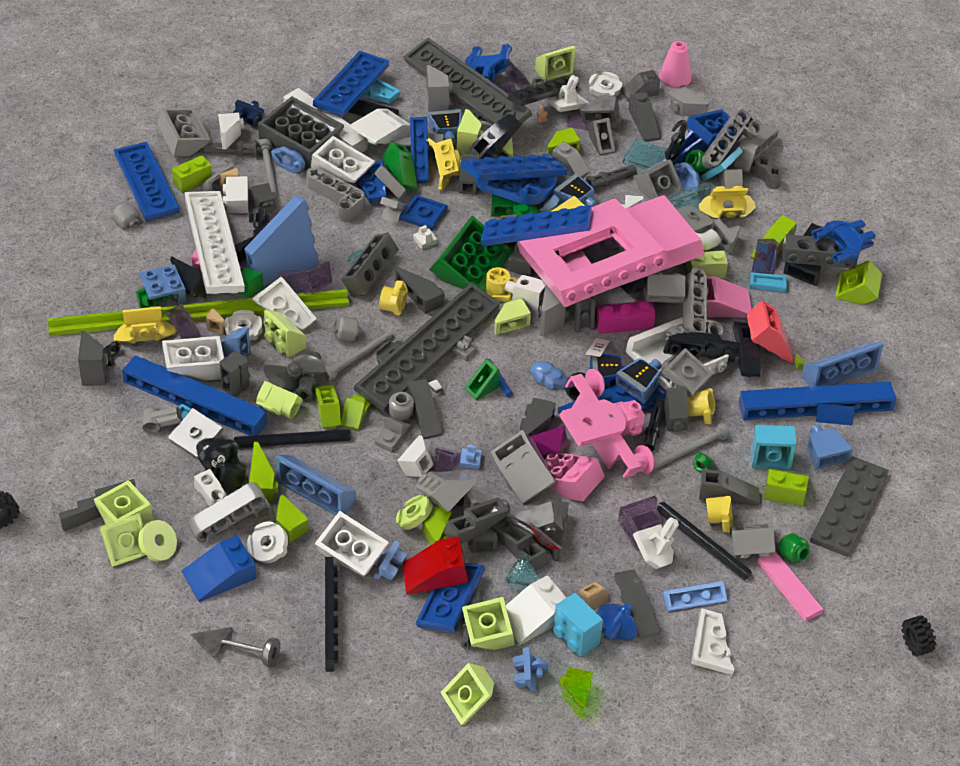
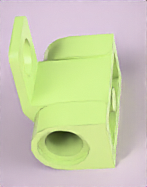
(278, 400)

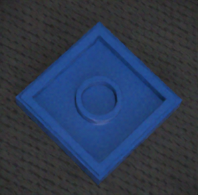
(424, 212)

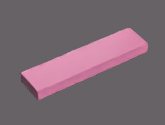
(790, 586)

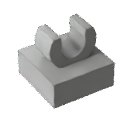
(464, 348)

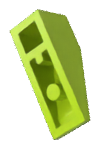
(328, 406)
(263, 473)

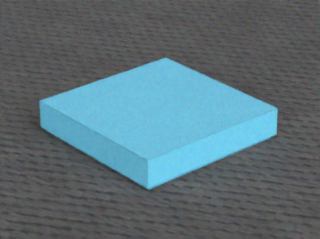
(728, 159)

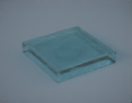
(644, 154)

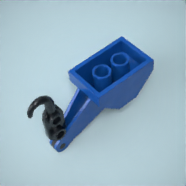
(702, 132)

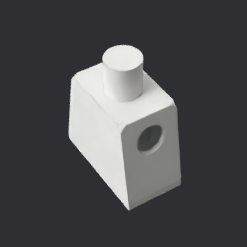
(531, 292)

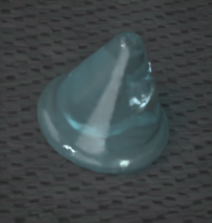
(522, 572)

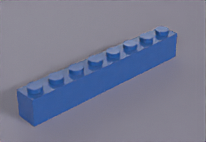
(203, 398)
(805, 400)

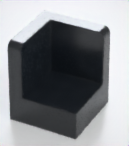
(230, 475)

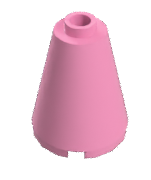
(676, 66)

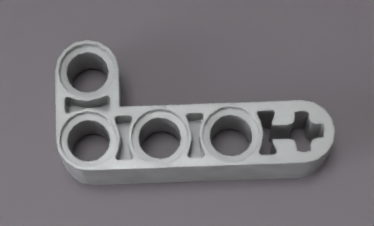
(727, 140)
(754, 147)
(348, 197)
(696, 304)
(229, 511)

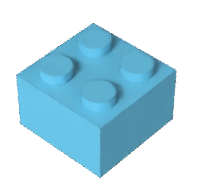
(773, 447)
(577, 625)

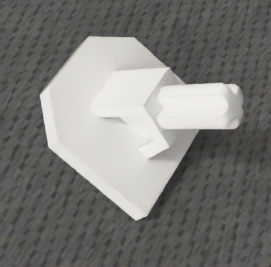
(568, 97)
(656, 543)

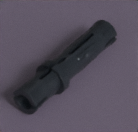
(653, 430)

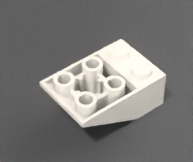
(381, 127)

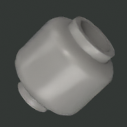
(125, 215)
(347, 329)
(401, 406)

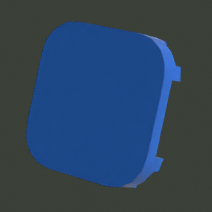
(524, 190)

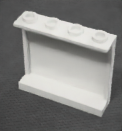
(651, 344)

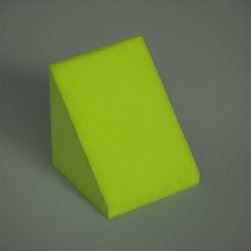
(799, 362)

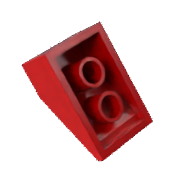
(436, 567)

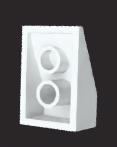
(341, 160)
(194, 357)
(351, 544)
(534, 610)

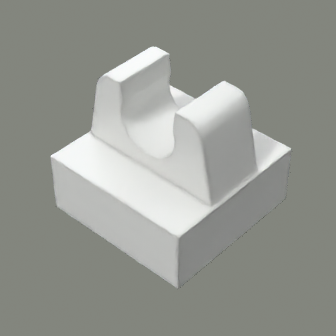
(425, 238)

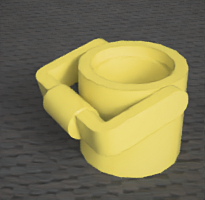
(496, 284)
(394, 298)
(702, 404)
(720, 511)

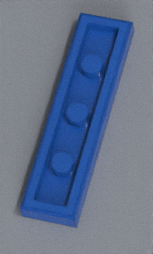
(419, 148)

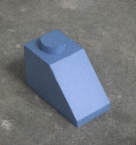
(237, 341)

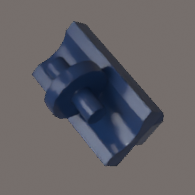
(251, 112)

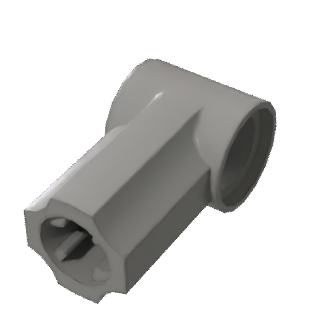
(155, 418)

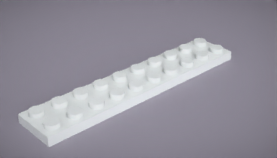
(214, 242)

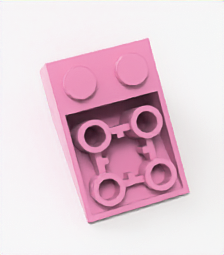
(726, 299)
(574, 474)

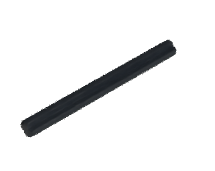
(294, 438)
(705, 541)

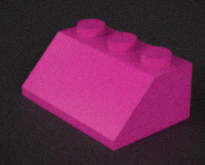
(624, 317)

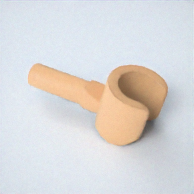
(542, 115)

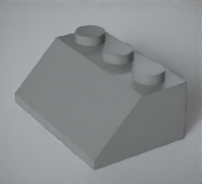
(182, 131)
(444, 487)

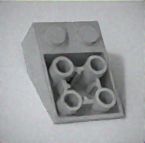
(665, 288)
(523, 466)

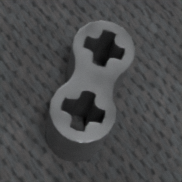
(768, 172)

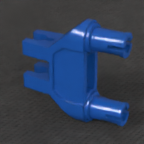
(489, 65)
(848, 237)

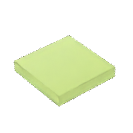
(122, 539)

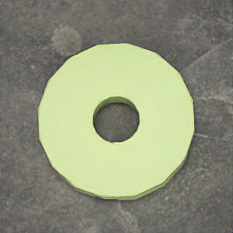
(415, 512)
(167, 538)

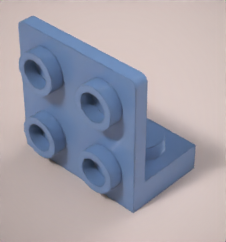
(163, 282)

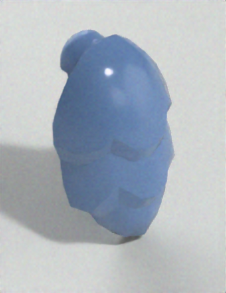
(288, 159)
(688, 176)
(548, 375)

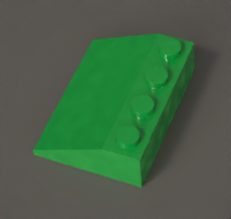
(467, 260)

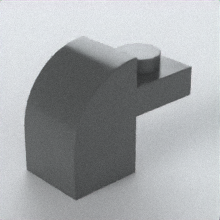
(263, 197)

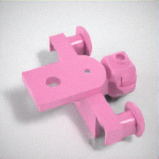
(606, 424)

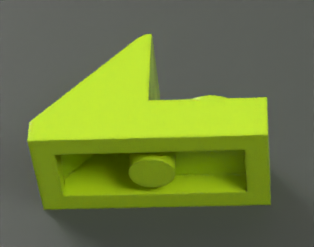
(354, 412)

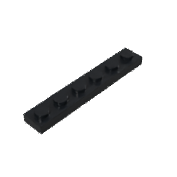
(538, 91)
(331, 621)

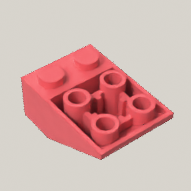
(769, 331)

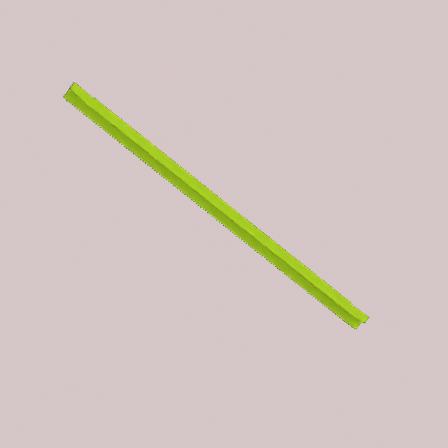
(198, 312)

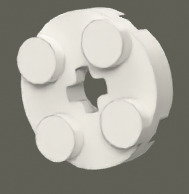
(598, 88)
(244, 317)
(275, 550)

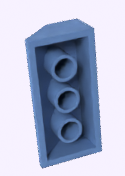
(843, 365)
(314, 485)

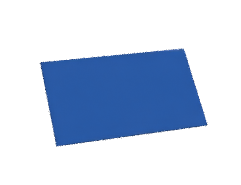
(835, 414)

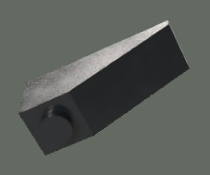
(191, 278)

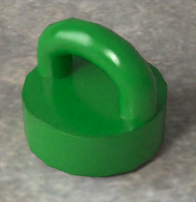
(704, 459)

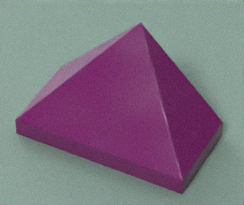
(551, 441)

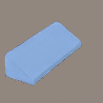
(694, 596)

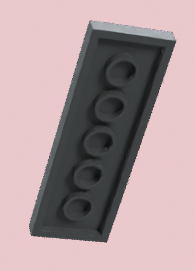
(849, 506)

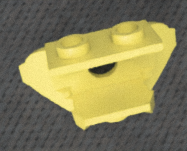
(447, 161)
(742, 203)
(143, 325)

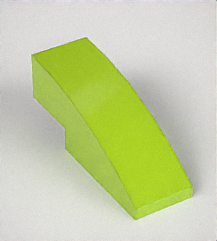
(778, 230)

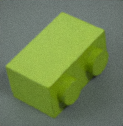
(191, 174)

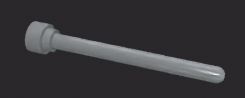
(265, 148)
(332, 371)
(720, 432)

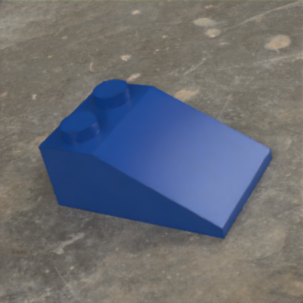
(220, 569)

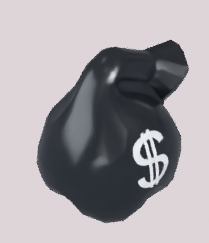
(216, 450)

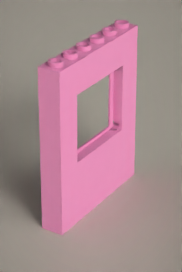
(665, 226)
(640, 256)

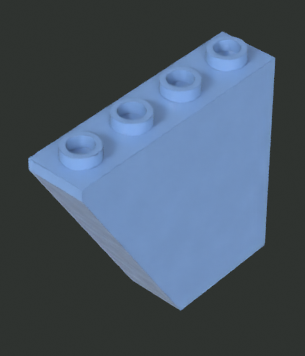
(284, 243)

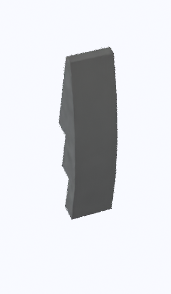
(86, 509)
(634, 594)

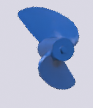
(617, 622)

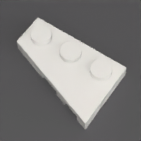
(282, 299)
(710, 643)

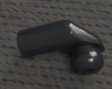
(112, 349)

